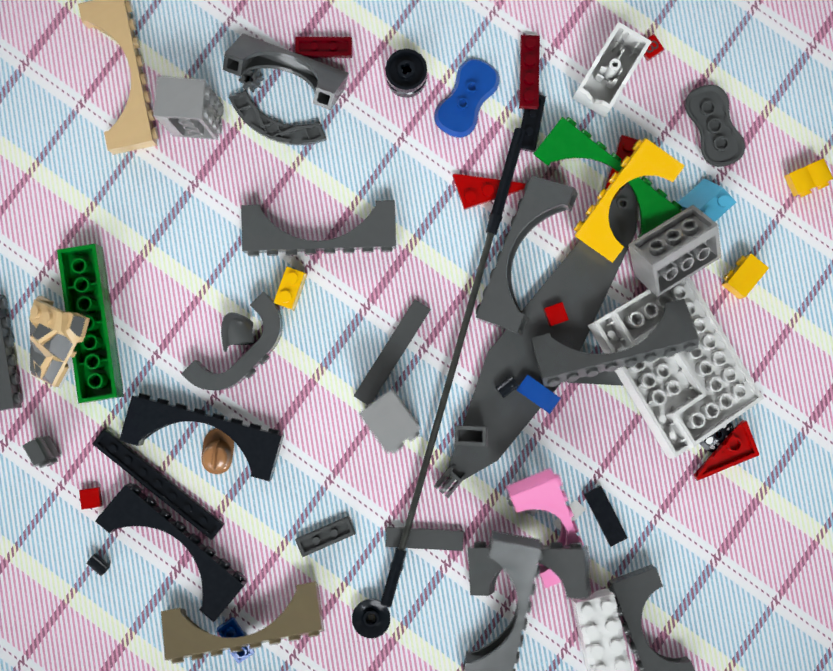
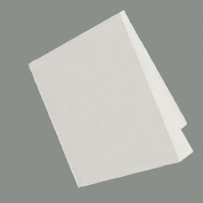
(682, 394)

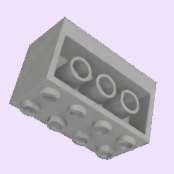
(188, 107)
(675, 250)
(390, 422)

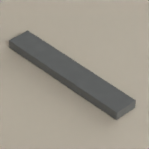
(392, 352)

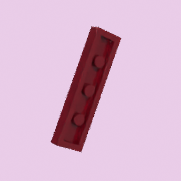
(529, 72)

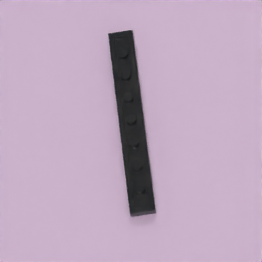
(158, 484)

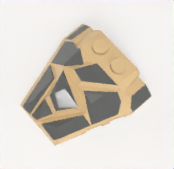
(53, 339)

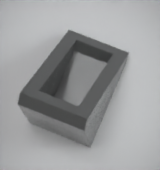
(471, 435)

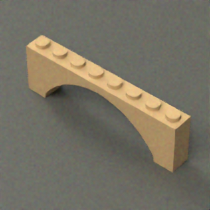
(135, 125)

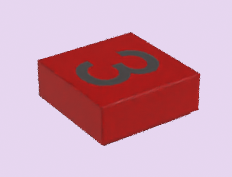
(654, 49)

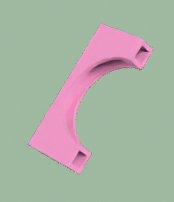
(544, 493)

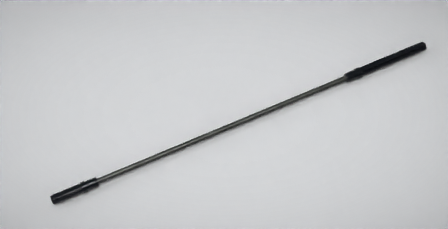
(495, 218)

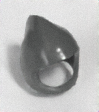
(236, 330)

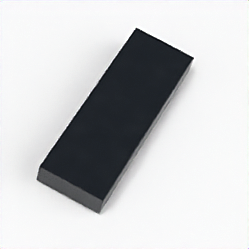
(531, 124)
(605, 515)

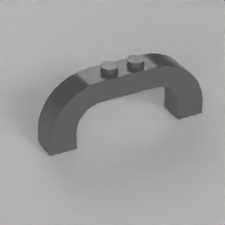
(245, 367)

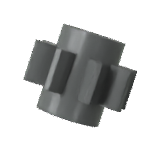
(248, 84)

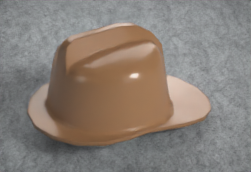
(217, 452)

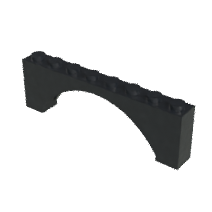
(258, 445)
(218, 580)

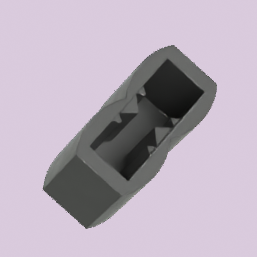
(41, 451)

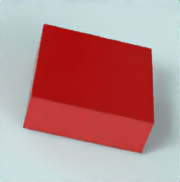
(556, 314)
(90, 498)

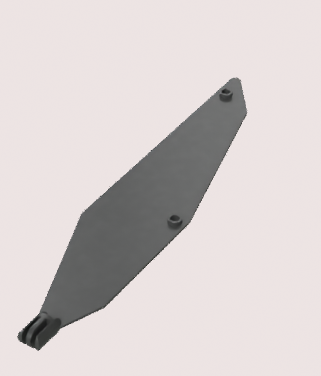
(582, 286)

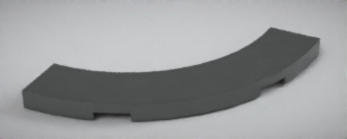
(273, 129)

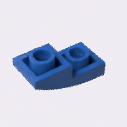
(538, 394)
(231, 630)

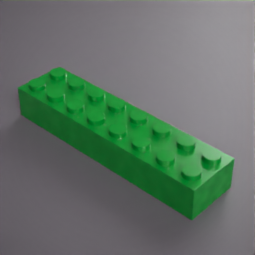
(87, 293)

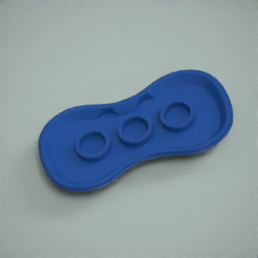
(460, 109)

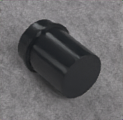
(507, 386)
(98, 564)

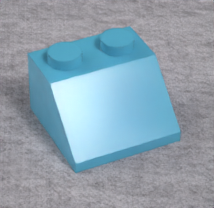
(709, 199)

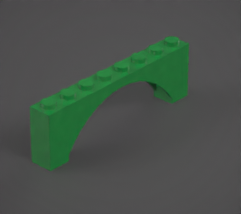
(569, 142)

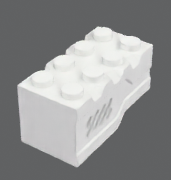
(611, 69)
(601, 632)

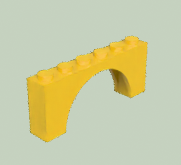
(644, 161)

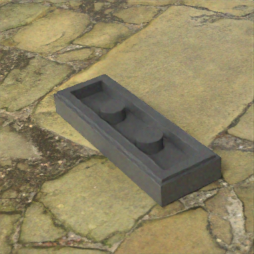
(325, 536)

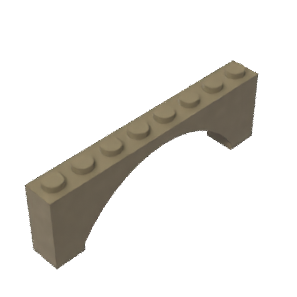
(186, 639)

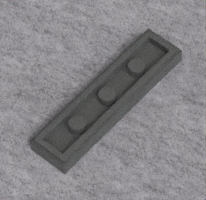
(426, 538)

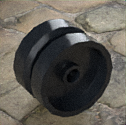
(407, 62)

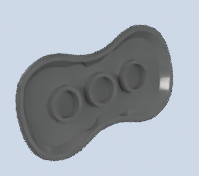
(719, 138)

